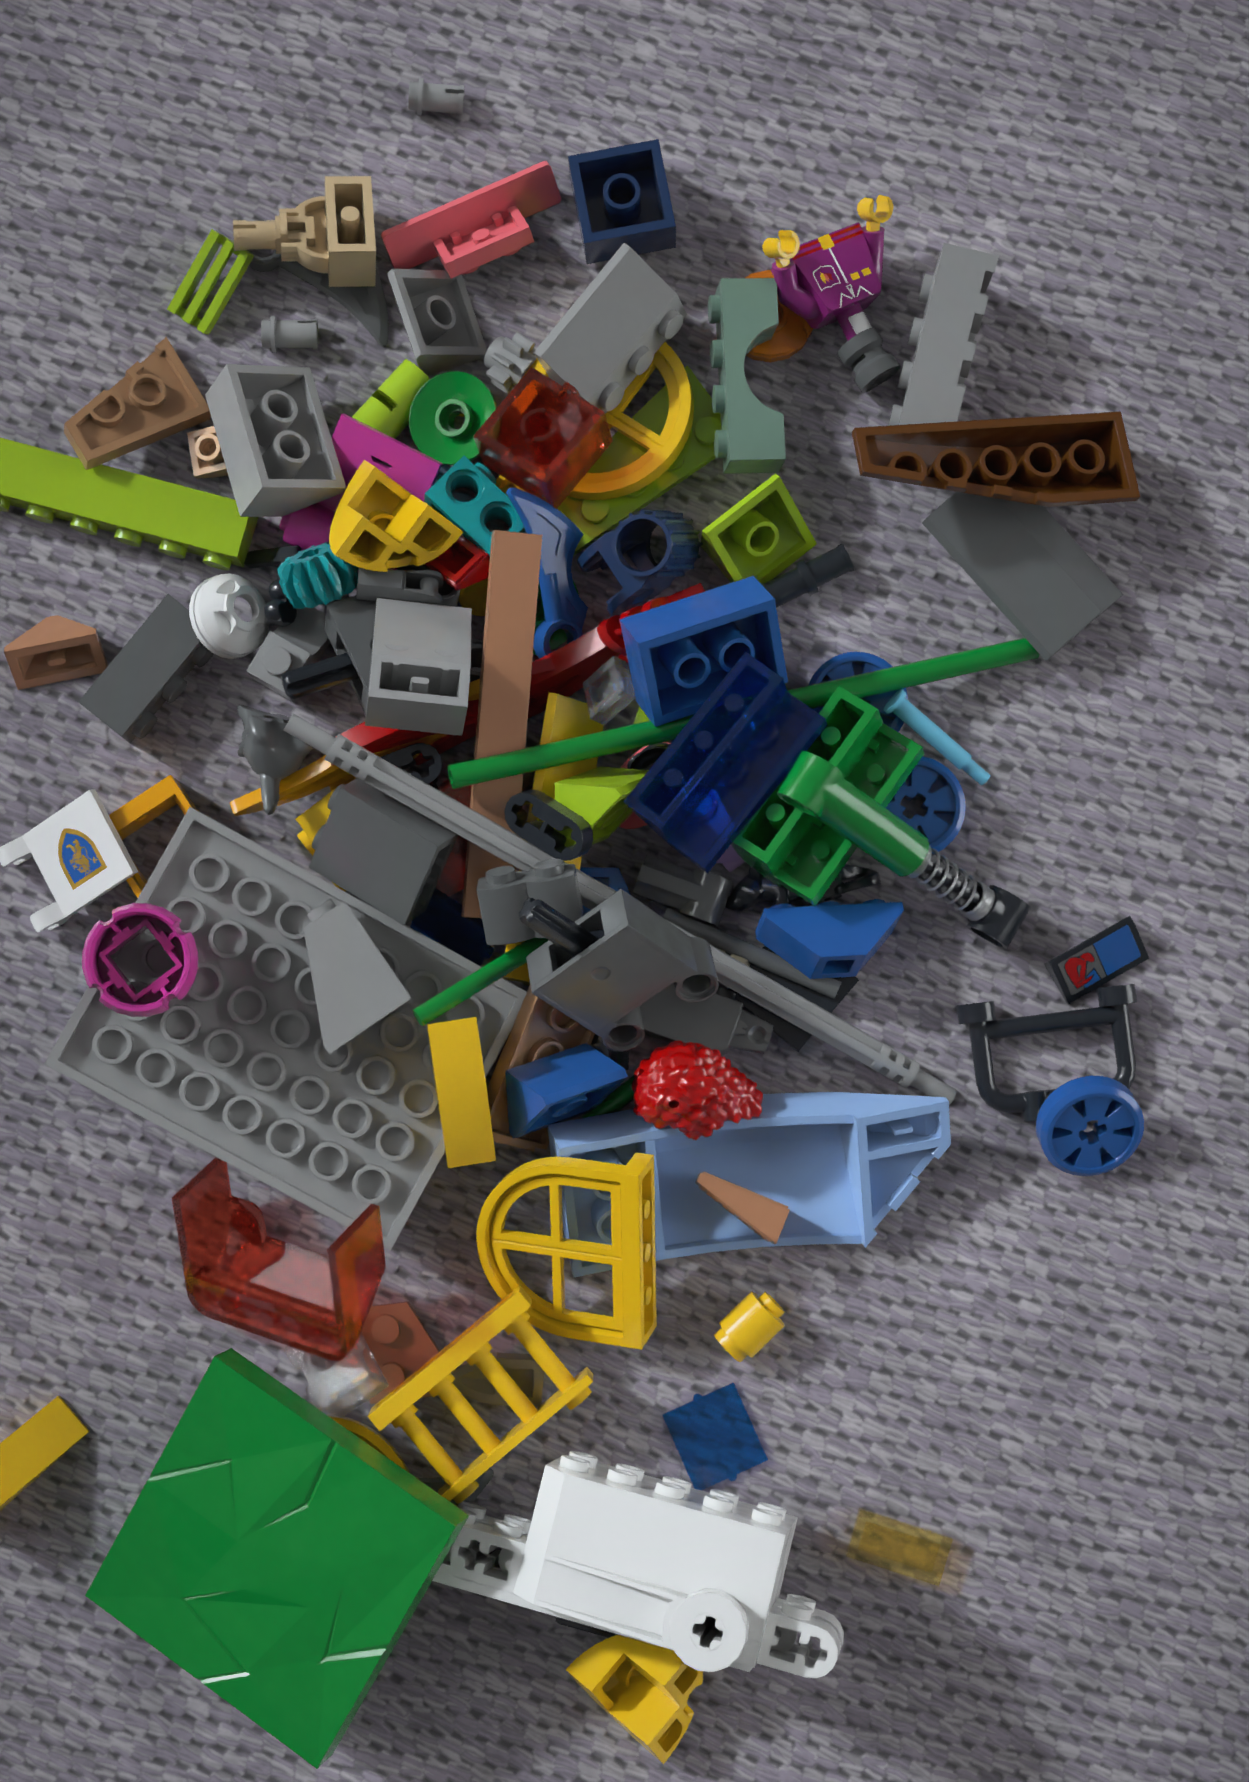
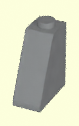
(348, 975)

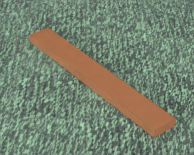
(503, 685)

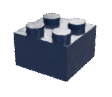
(622, 199)

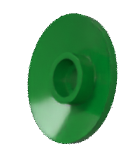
(437, 407)

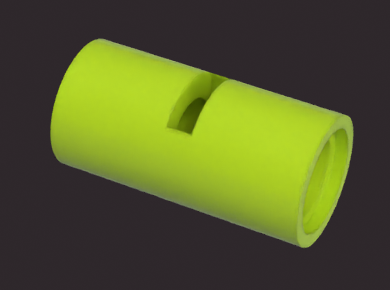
(391, 403)

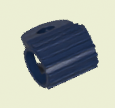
(634, 538)

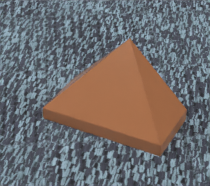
(54, 653)

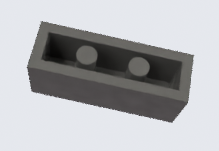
(147, 672)

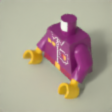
(834, 273)

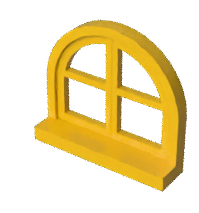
(661, 449)
(630, 1253)

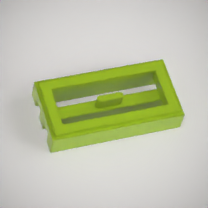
(196, 272)

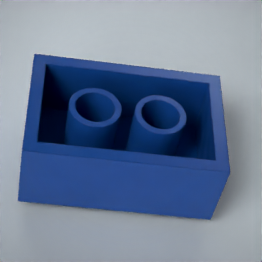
(692, 643)

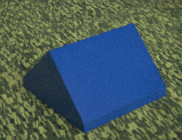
(559, 1088)

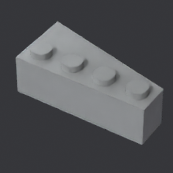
(944, 337)

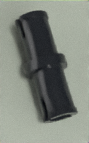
(809, 575)

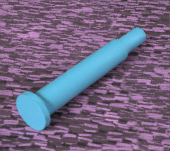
(935, 736)

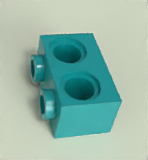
(473, 515)

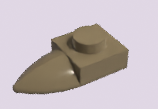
(520, 1367)

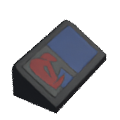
(1097, 960)

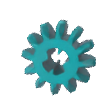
(316, 577)

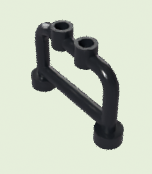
(984, 1026)

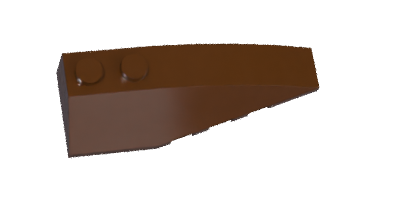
(1011, 459)

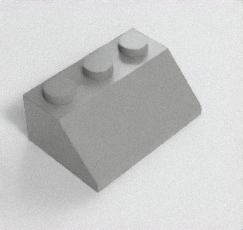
(612, 330)
(273, 439)

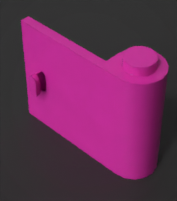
(353, 445)

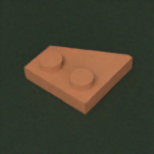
(397, 1343)

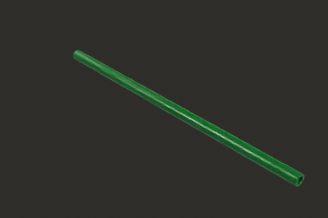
(814, 696)

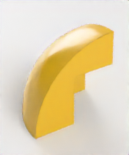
(386, 526)
(640, 1689)

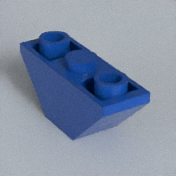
(828, 937)

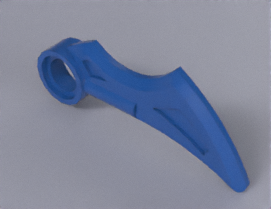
(559, 540)

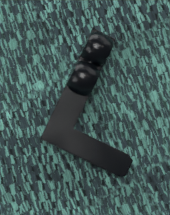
(278, 610)

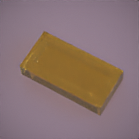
(899, 1546)

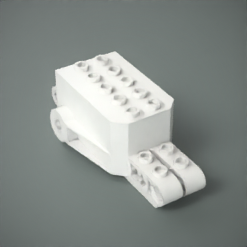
(650, 1566)

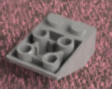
(419, 667)

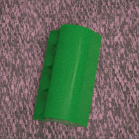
(801, 849)

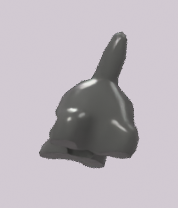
(270, 751)

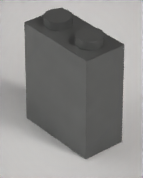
(381, 850)

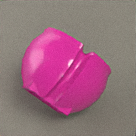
(124, 926)

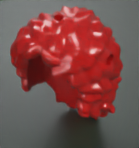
(693, 1090)

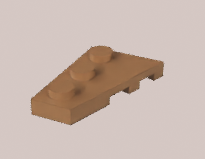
(142, 408)

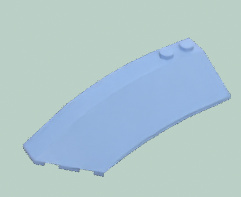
(822, 1154)

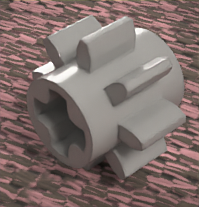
(509, 360)

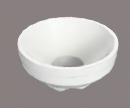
(217, 622)

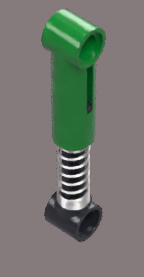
(823, 793)

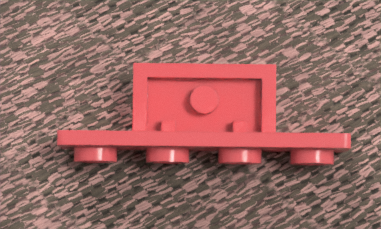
(475, 225)

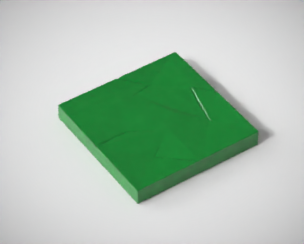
(275, 1556)

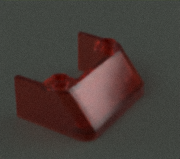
(270, 1284)

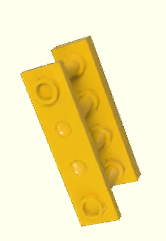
(438, 1380)

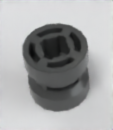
(868, 359)

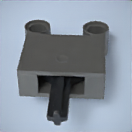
(350, 631)
(613, 964)

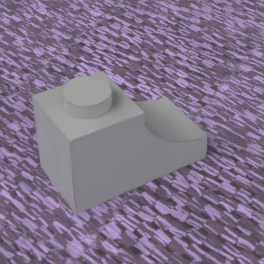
(290, 649)

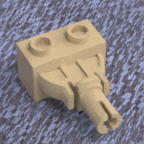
(322, 233)

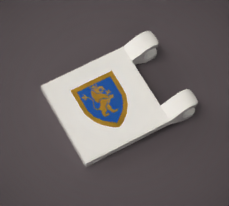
(76, 855)

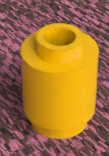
(750, 1325)

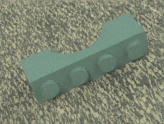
(750, 431)

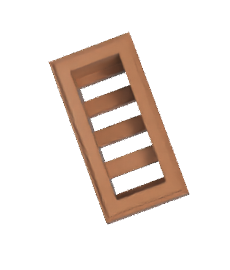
(754, 1210)

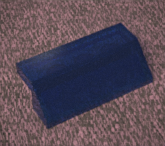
(725, 762)

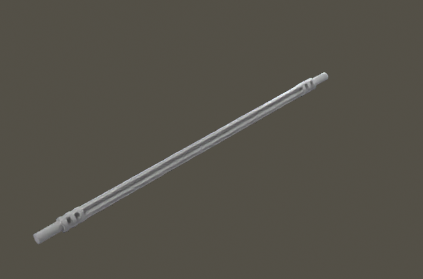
(525, 855)

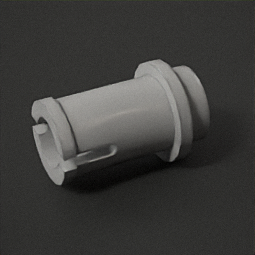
(435, 97)
(289, 334)

